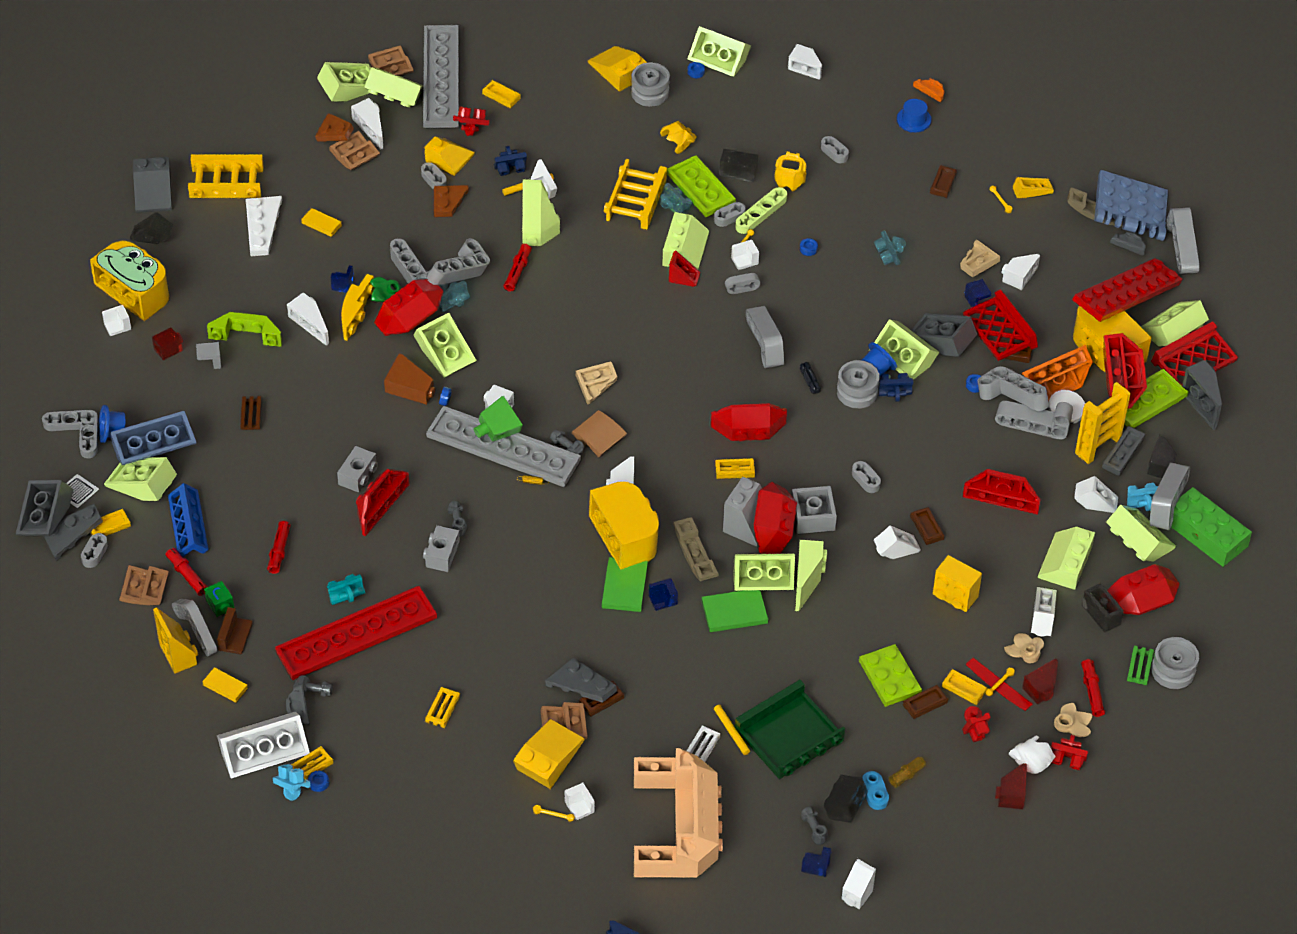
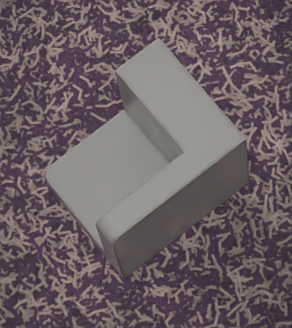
(209, 351)

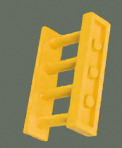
(225, 163)
(649, 204)
(1092, 419)

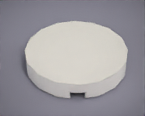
(1071, 398)

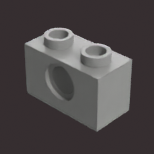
(357, 469)
(441, 548)

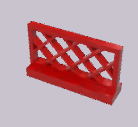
(1013, 320)
(1187, 343)

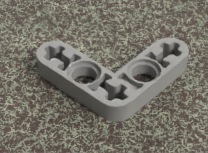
(84, 426)
(188, 610)

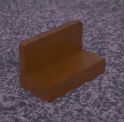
(233, 633)

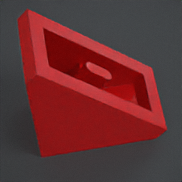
(682, 271)

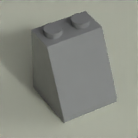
(740, 511)

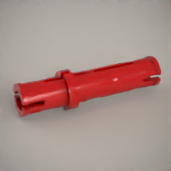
(520, 261)
(277, 552)
(181, 565)
(1091, 681)

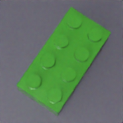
(1209, 527)

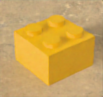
(957, 583)

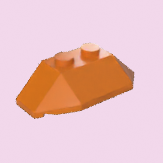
(1062, 372)

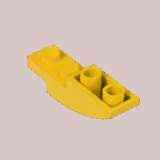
(354, 304)

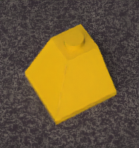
(447, 155)

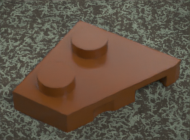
(334, 129)
(448, 199)

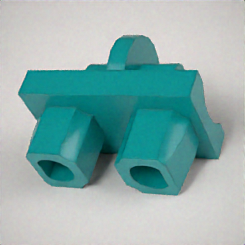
(345, 589)

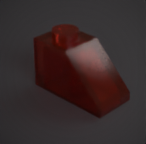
(1041, 682)
(1012, 788)

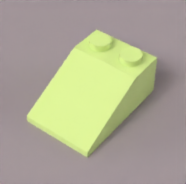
(344, 80)
(444, 345)
(143, 479)
(810, 566)

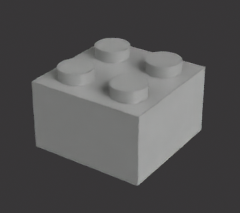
(814, 510)

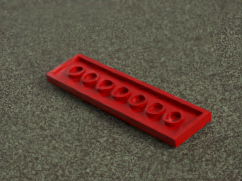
(1127, 289)
(355, 632)

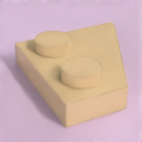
(979, 259)
(596, 380)

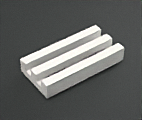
(716, 735)

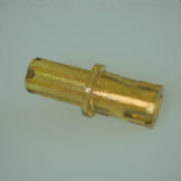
(907, 772)

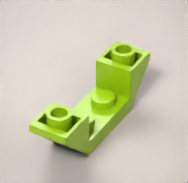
(262, 324)

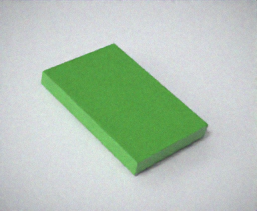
(624, 587)
(734, 610)

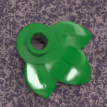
(383, 289)

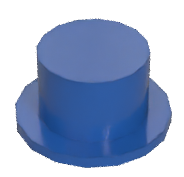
(914, 116)
(879, 358)
(109, 422)

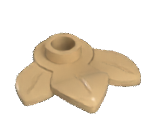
(1025, 647)
(1075, 720)

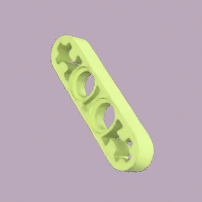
(758, 208)

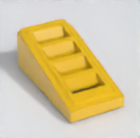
(1026, 187)

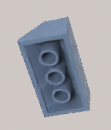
(152, 438)

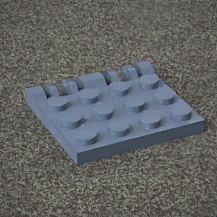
(1131, 202)

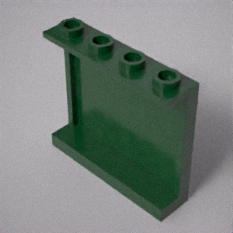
(788, 730)

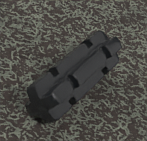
(810, 378)

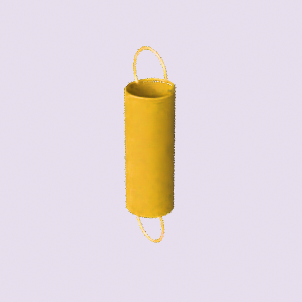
(532, 480)

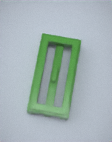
(1142, 652)

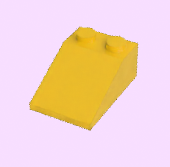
(617, 66)
(174, 642)
(548, 753)

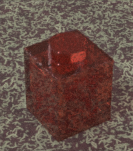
(167, 343)

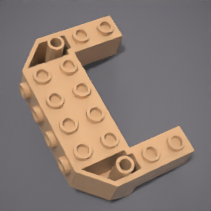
(695, 816)

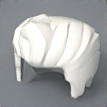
(1034, 754)

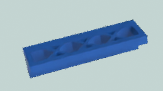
(191, 516)

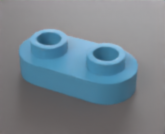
(876, 788)

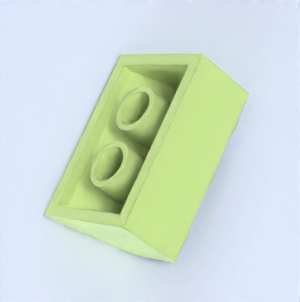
(718, 51)
(393, 87)
(687, 238)
(1176, 322)
(906, 348)
(1138, 534)
(1067, 557)
(764, 571)

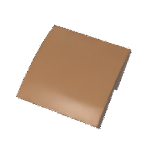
(392, 61)
(354, 151)
(599, 433)
(143, 586)
(569, 715)

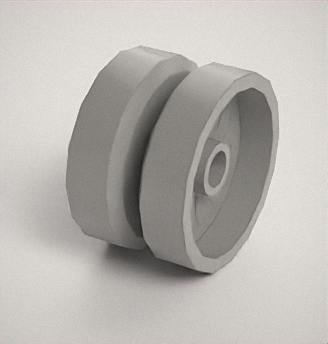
(650, 84)
(858, 384)
(1175, 663)

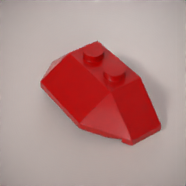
(409, 307)
(1124, 365)
(749, 421)
(1002, 490)
(380, 497)
(774, 518)
(1145, 589)

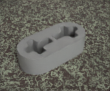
(835, 149)
(436, 174)
(728, 214)
(742, 283)
(864, 478)
(91, 548)

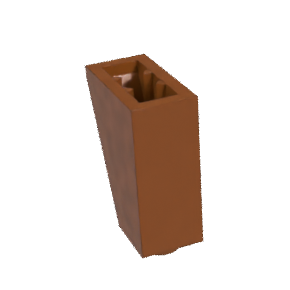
(409, 381)

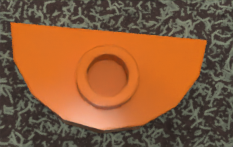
(930, 87)

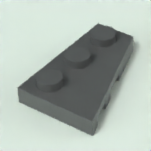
(73, 528)
(583, 680)

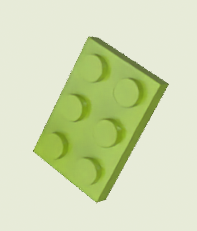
(890, 675)

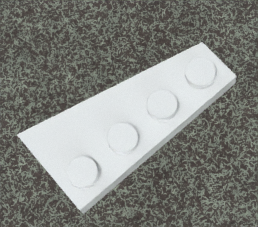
(262, 222)

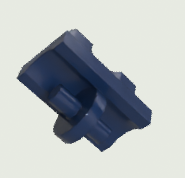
(508, 159)
(895, 387)

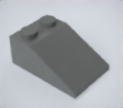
(152, 184)
(946, 332)
(1203, 391)
(43, 507)

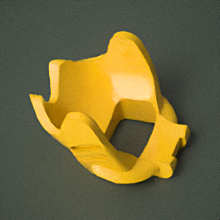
(679, 134)
(790, 177)

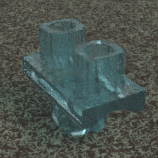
(672, 199)
(896, 245)
(454, 295)

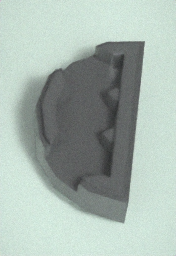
(1130, 242)
(297, 703)

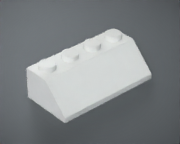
(263, 744)

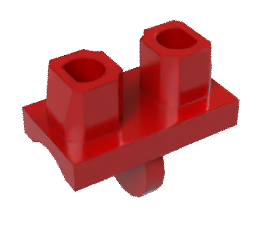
(464, 117)
(976, 723)
(1077, 755)

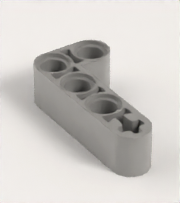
(1181, 225)
(407, 262)
(469, 264)
(766, 335)
(1014, 386)
(1039, 422)
(1168, 495)

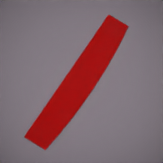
(1003, 689)

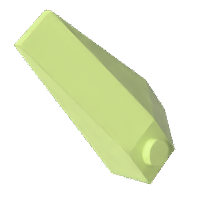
(539, 216)

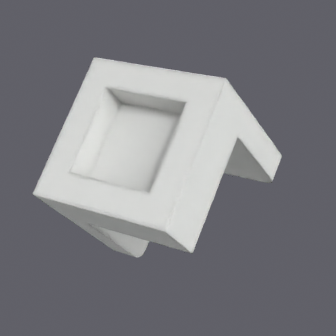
(745, 254)
(116, 320)
(579, 801)

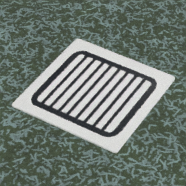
(82, 490)

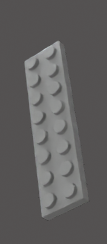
(441, 76)
(512, 451)

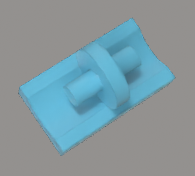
(1141, 497)
(291, 781)

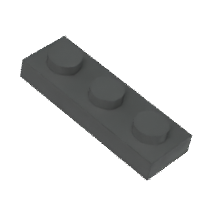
(1123, 451)

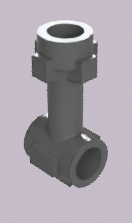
(558, 437)
(458, 523)
(324, 688)
(819, 831)

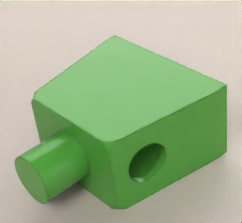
(498, 421)

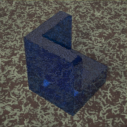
(342, 281)
(976, 291)
(663, 594)
(815, 863)

